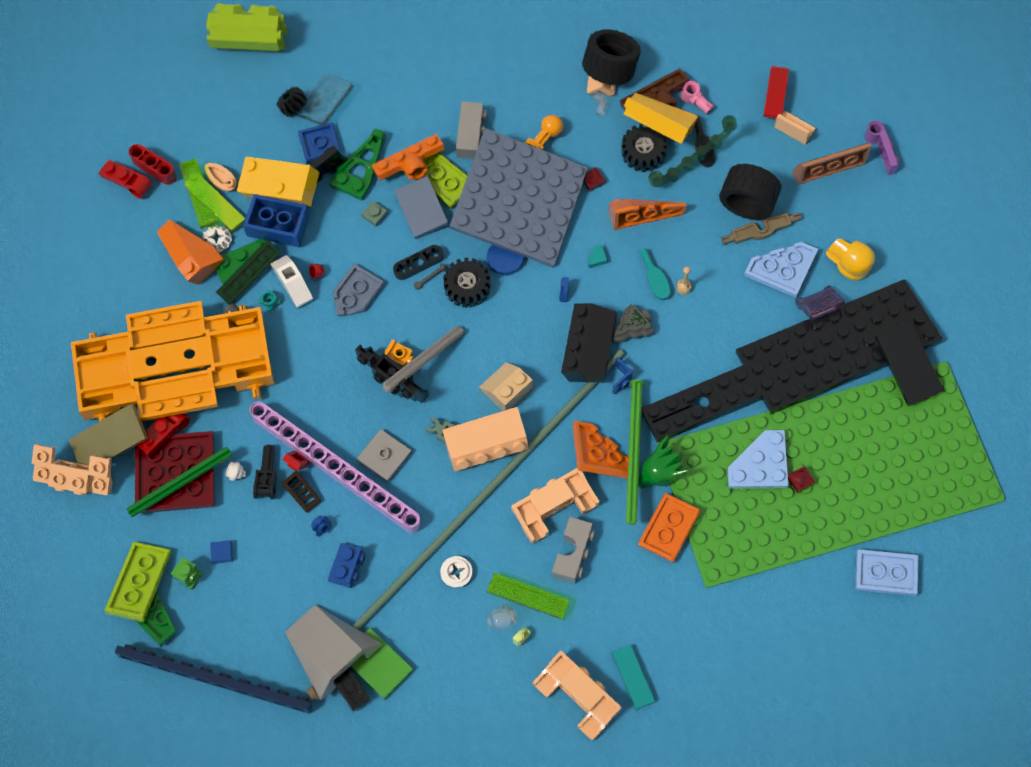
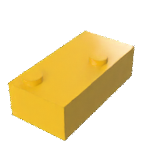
(278, 180)

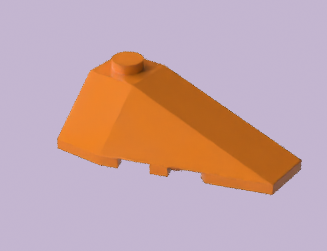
(635, 212)
(189, 252)

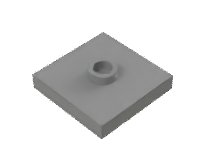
(384, 455)

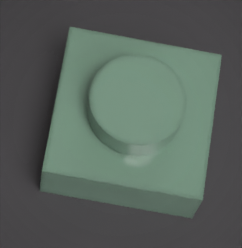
(374, 213)

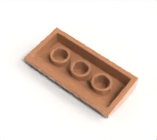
(832, 163)

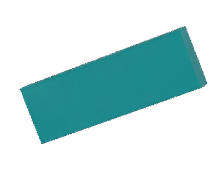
(633, 677)

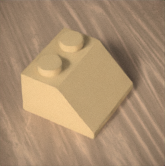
(507, 386)

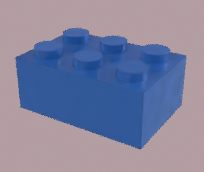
(276, 220)

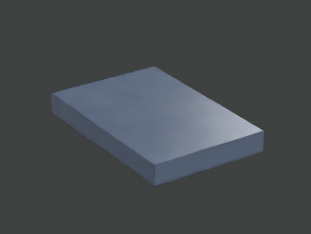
(421, 207)

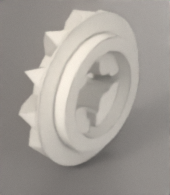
(223, 242)
(461, 564)

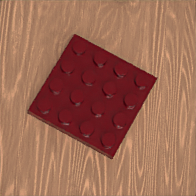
(169, 461)

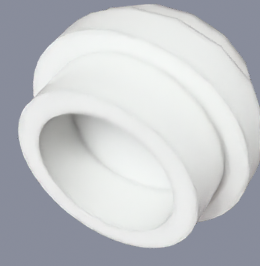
(235, 471)

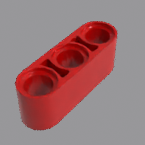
(147, 158)

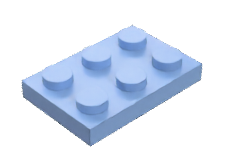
(886, 572)

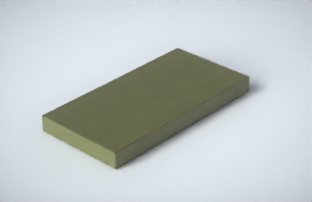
(110, 436)

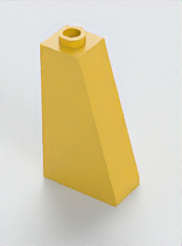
(660, 117)

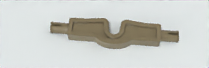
(770, 225)

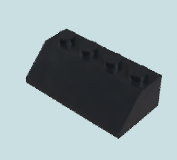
(589, 343)

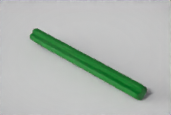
(179, 482)

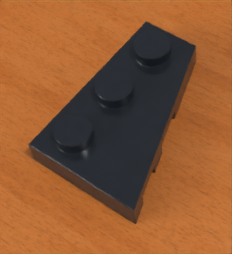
(328, 161)

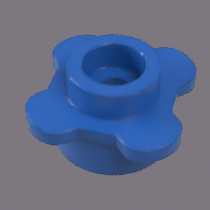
(321, 525)

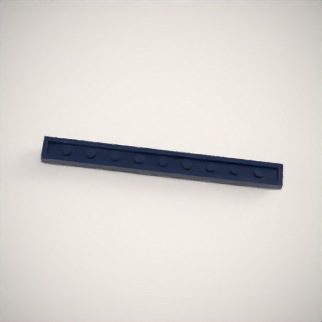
(206, 676)

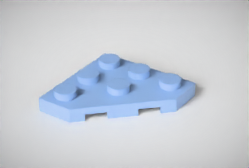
(783, 267)
(761, 464)

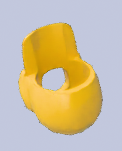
(852, 259)

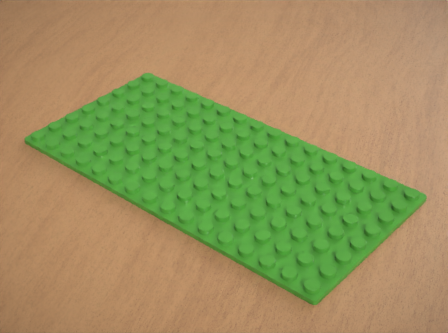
(873, 472)

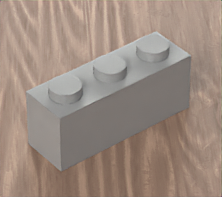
(470, 129)

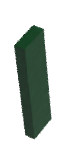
(248, 272)

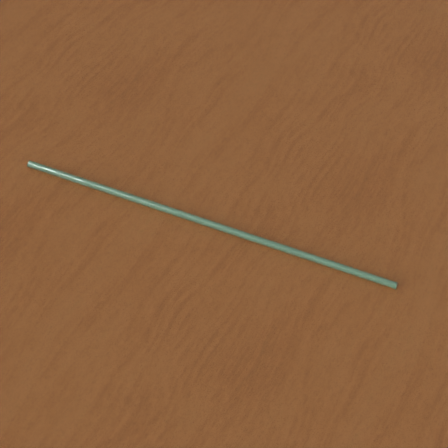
(480, 498)

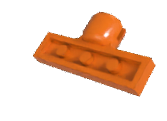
(409, 160)

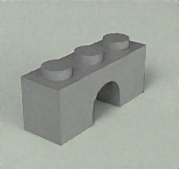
(568, 566)

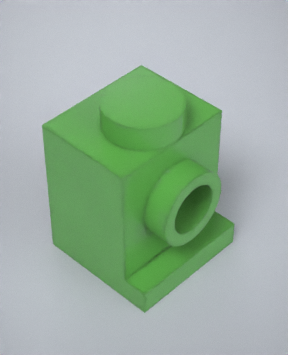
(186, 573)

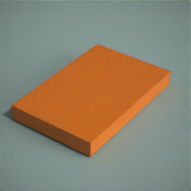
(669, 527)

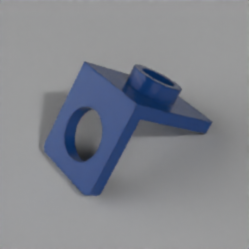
(624, 381)

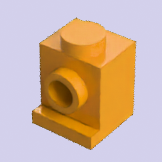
(395, 348)

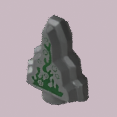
(633, 324)

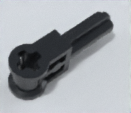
(266, 477)

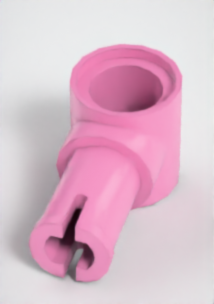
(696, 97)

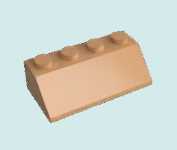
(485, 439)

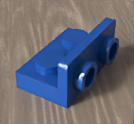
(346, 564)

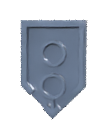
(356, 291)

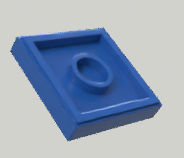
(317, 140)

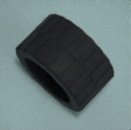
(611, 57)
(750, 191)

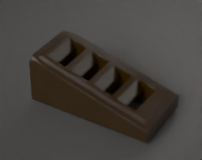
(289, 480)

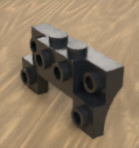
(384, 367)

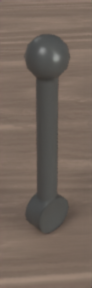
(418, 285)

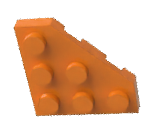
(597, 453)

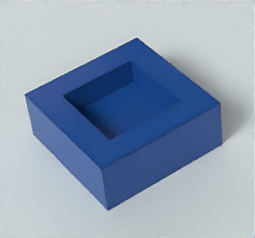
(221, 552)

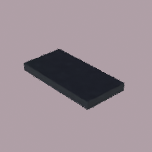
(909, 363)

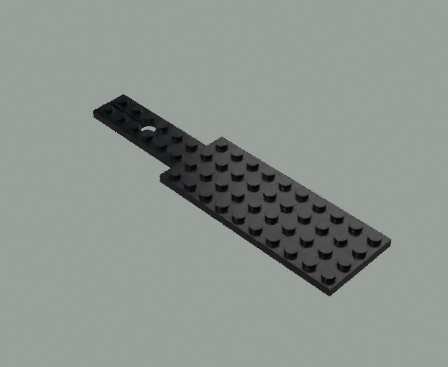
(798, 361)

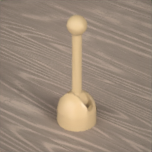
(682, 285)

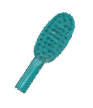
(655, 277)

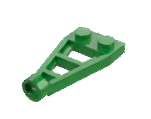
(351, 184)

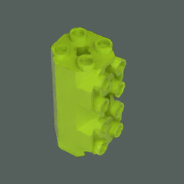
(251, 30)

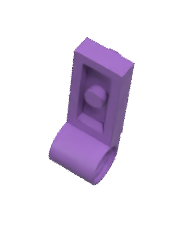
(885, 145)

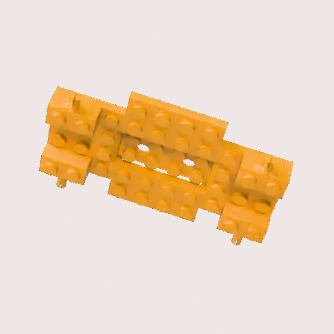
(228, 342)

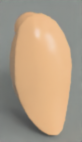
(220, 177)

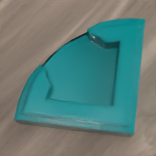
(597, 257)

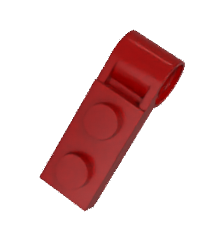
(126, 178)
(162, 430)

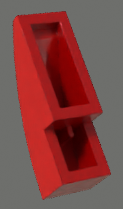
(776, 92)

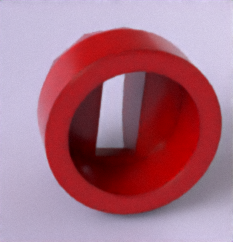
(316, 271)

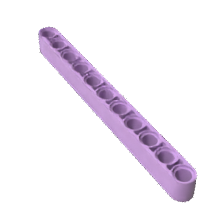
(339, 474)

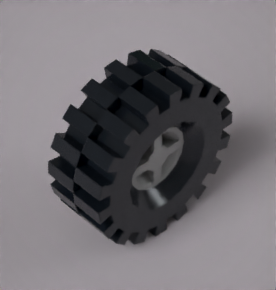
(653, 146)
(468, 274)

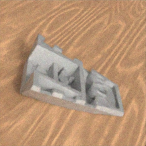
(327, 647)

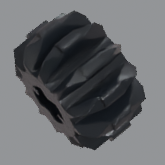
(292, 101)

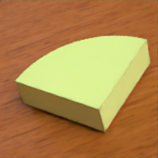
(521, 636)

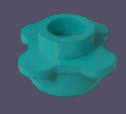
(266, 296)

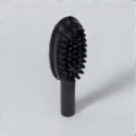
(703, 140)

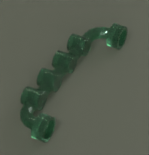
(656, 177)

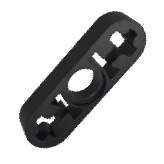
(419, 255)

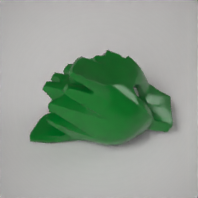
(662, 467)

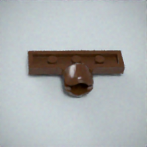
(663, 88)

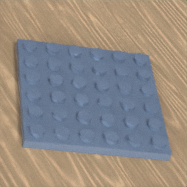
(518, 197)

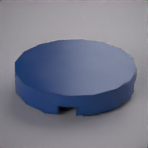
(503, 261)

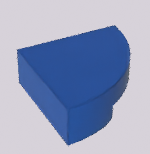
(564, 289)

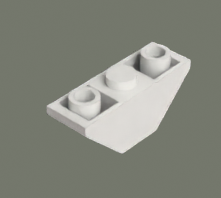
(292, 281)

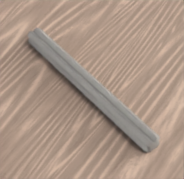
(423, 358)

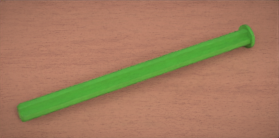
(634, 451)

